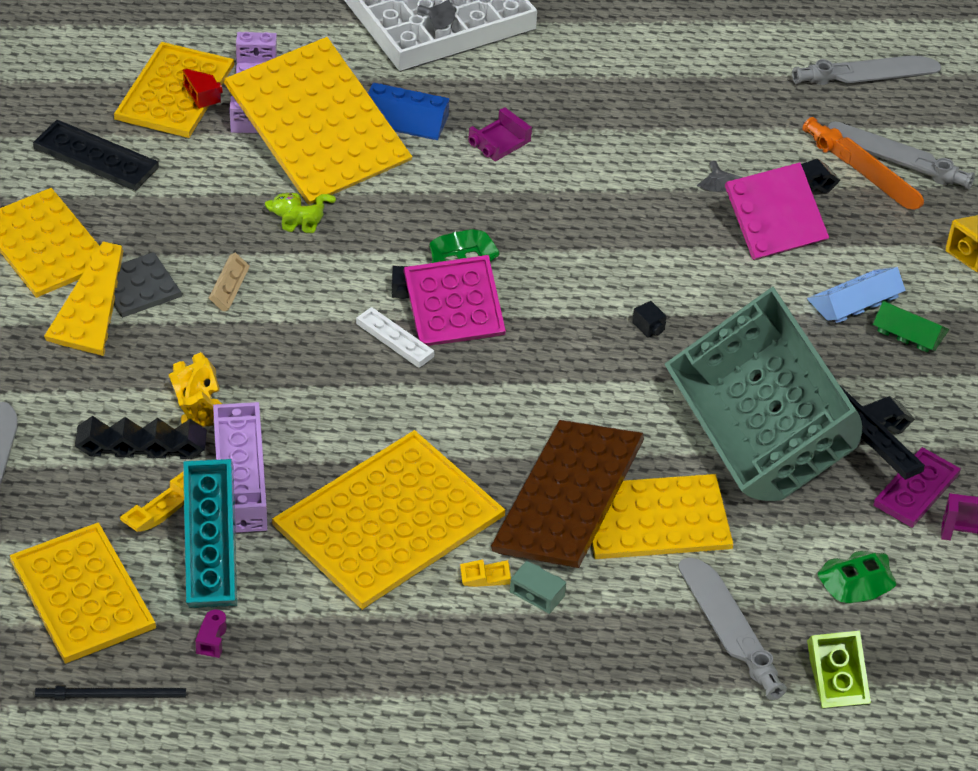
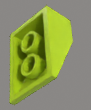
(839, 669)

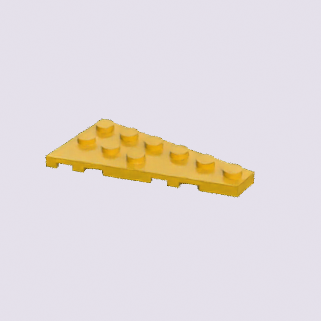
(89, 308)

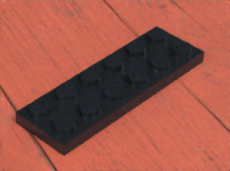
(96, 155)

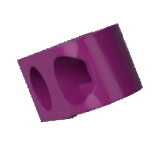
(212, 628)

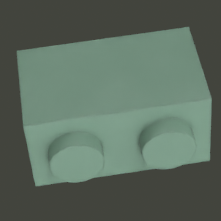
(538, 587)

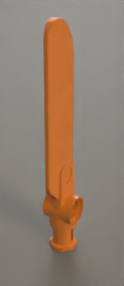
(864, 163)

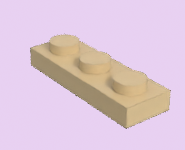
(229, 282)

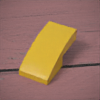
(478, 574)

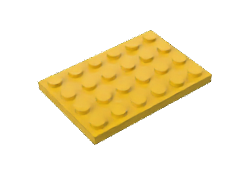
(159, 95)
(45, 242)
(664, 518)
(82, 592)

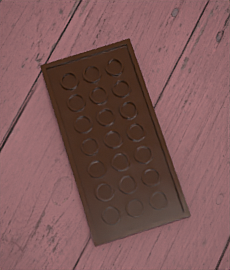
(568, 493)

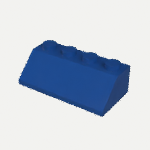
(411, 110)

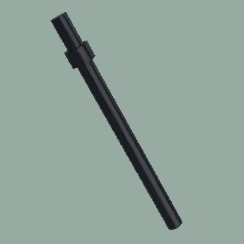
(60, 692)

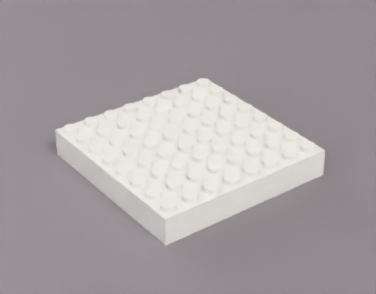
(412, 39)

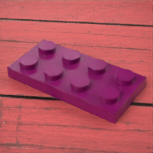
(913, 497)

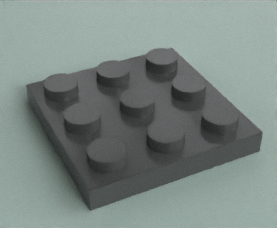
(143, 285)

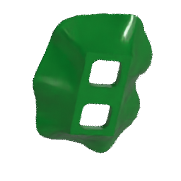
(463, 242)
(862, 587)

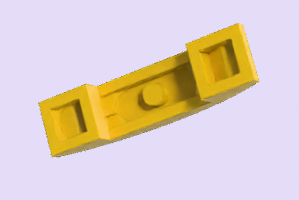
(158, 509)

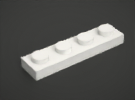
(395, 337)

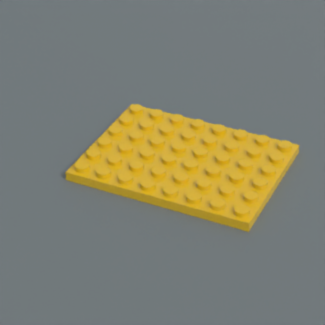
(317, 120)
(388, 518)

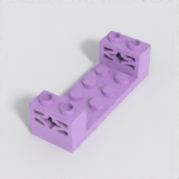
(251, 50)
(240, 439)

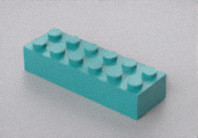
(210, 533)

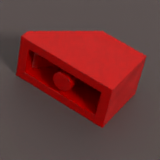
(202, 88)

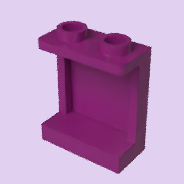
(501, 136)
(959, 515)

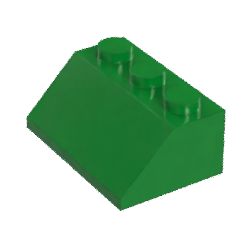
(909, 327)

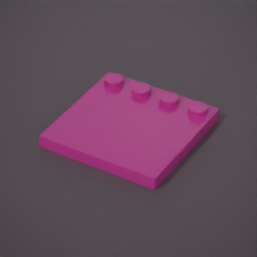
(776, 211)
(454, 300)

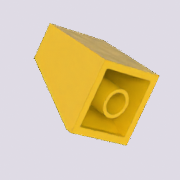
(963, 241)

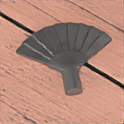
(440, 15)
(717, 179)

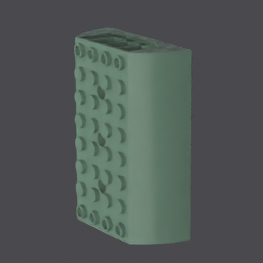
(766, 449)

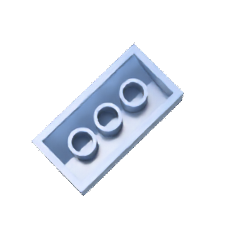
(858, 294)

